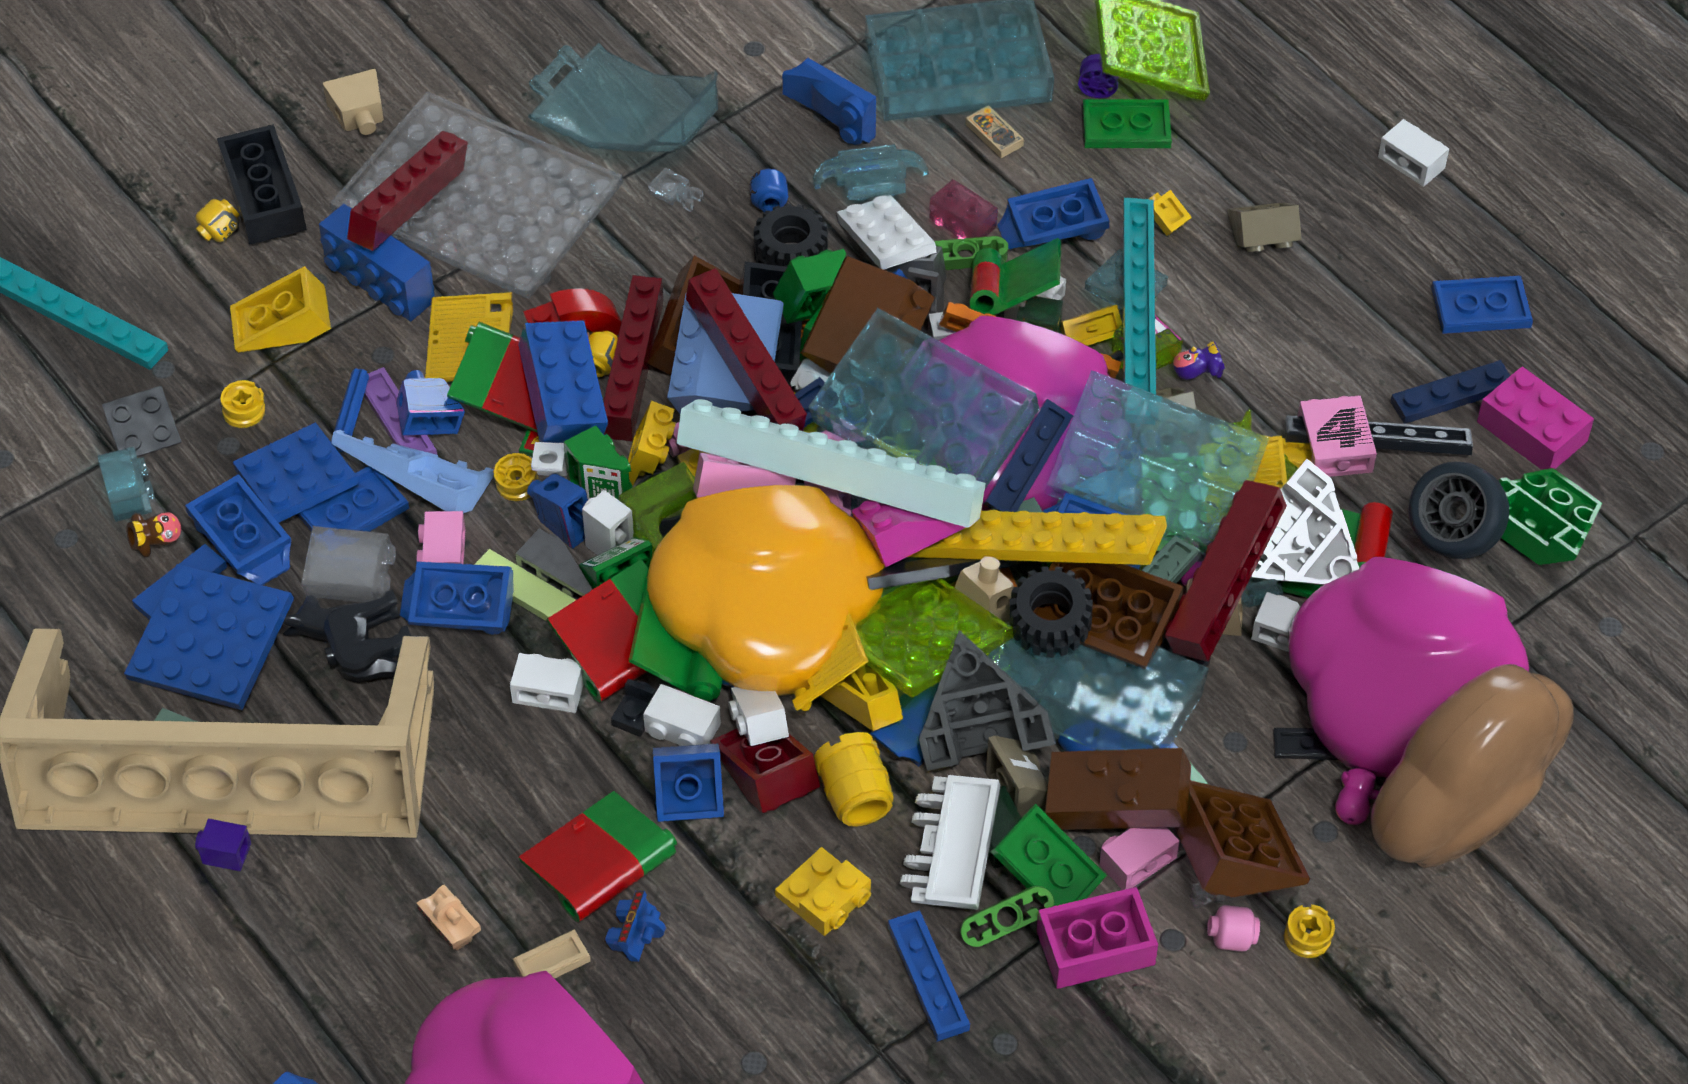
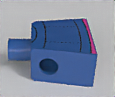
(426, 408)
(560, 507)

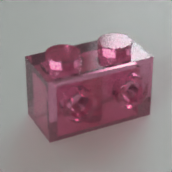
(962, 211)

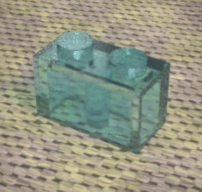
(125, 483)

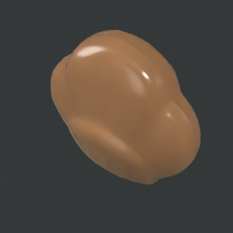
(1472, 766)

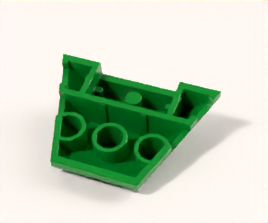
(1548, 516)

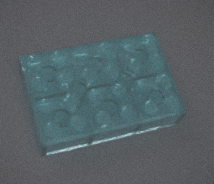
(958, 58)
(923, 401)
(1154, 459)
(1105, 698)

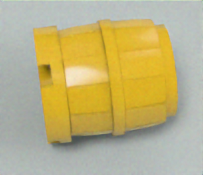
(855, 779)

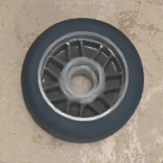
(1435, 504)

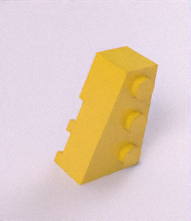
(867, 698)

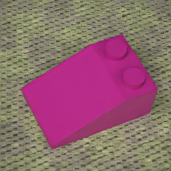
(899, 532)

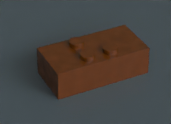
(1119, 788)

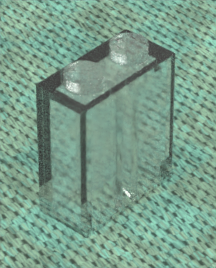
(347, 564)

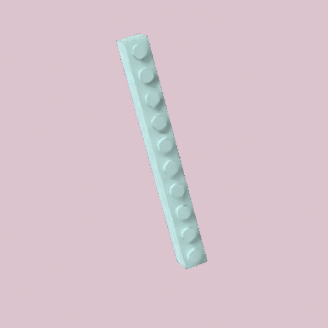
(831, 463)

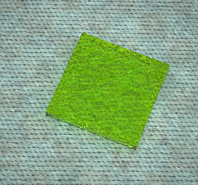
(1153, 45)
(915, 630)

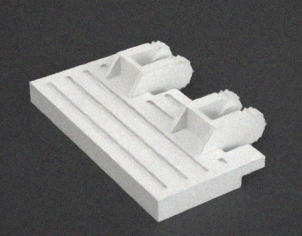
(956, 839)

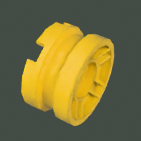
(240, 414)
(505, 476)
(1319, 939)

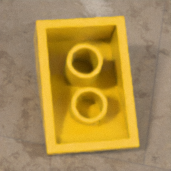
(281, 313)

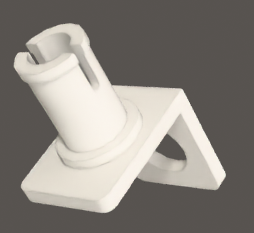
(549, 459)

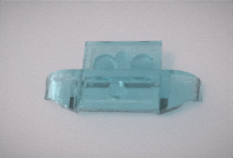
(870, 171)

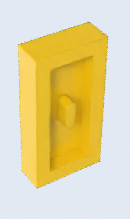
(1093, 326)

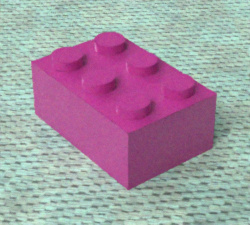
(1535, 420)
(1097, 937)

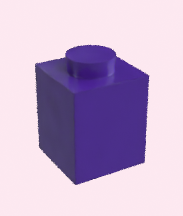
(223, 844)

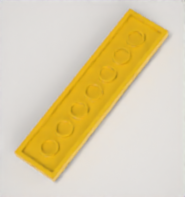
(1055, 538)

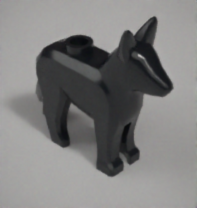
(348, 635)

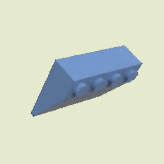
(700, 369)

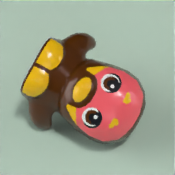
(155, 530)

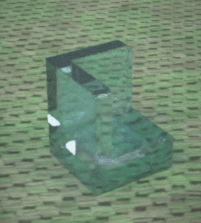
(1257, 589)

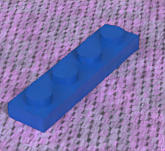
(928, 975)

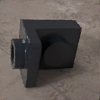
(630, 711)

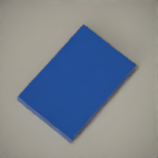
(1481, 304)
(359, 507)

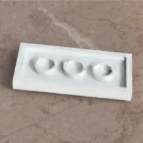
(886, 232)

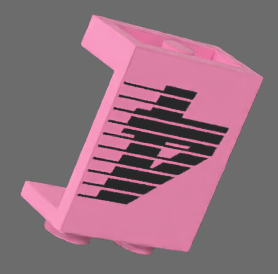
(1339, 435)

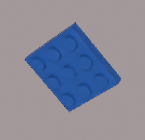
(296, 472)

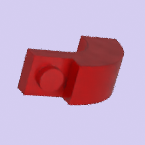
(578, 305)

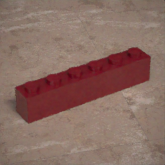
(407, 190)
(743, 350)
(631, 355)
(1225, 570)

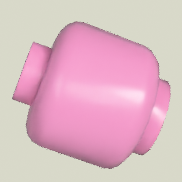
(1234, 928)

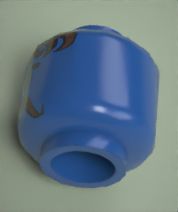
(768, 189)

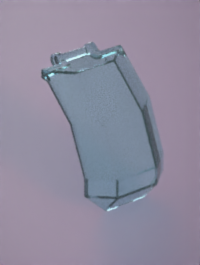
(622, 105)

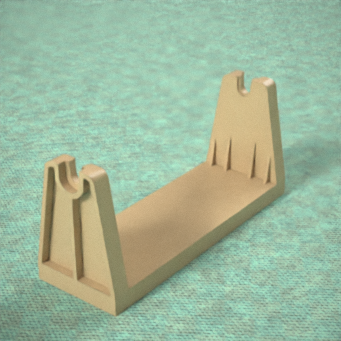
(237, 773)

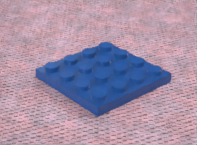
(209, 636)

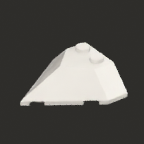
(1312, 534)

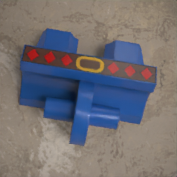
(639, 926)

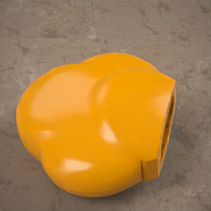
(763, 582)

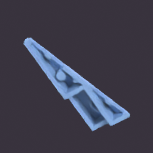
(432, 478)

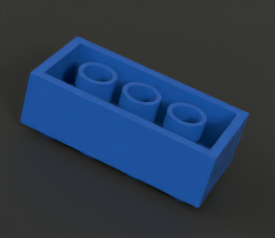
(388, 273)
(561, 379)

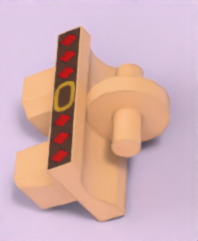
(449, 917)

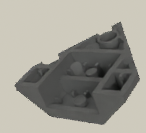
(975, 704)

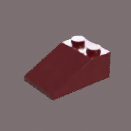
(768, 771)

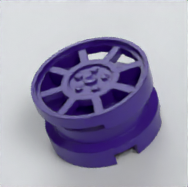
(1094, 79)

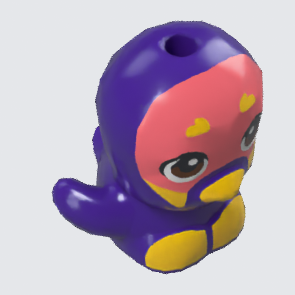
(1197, 361)

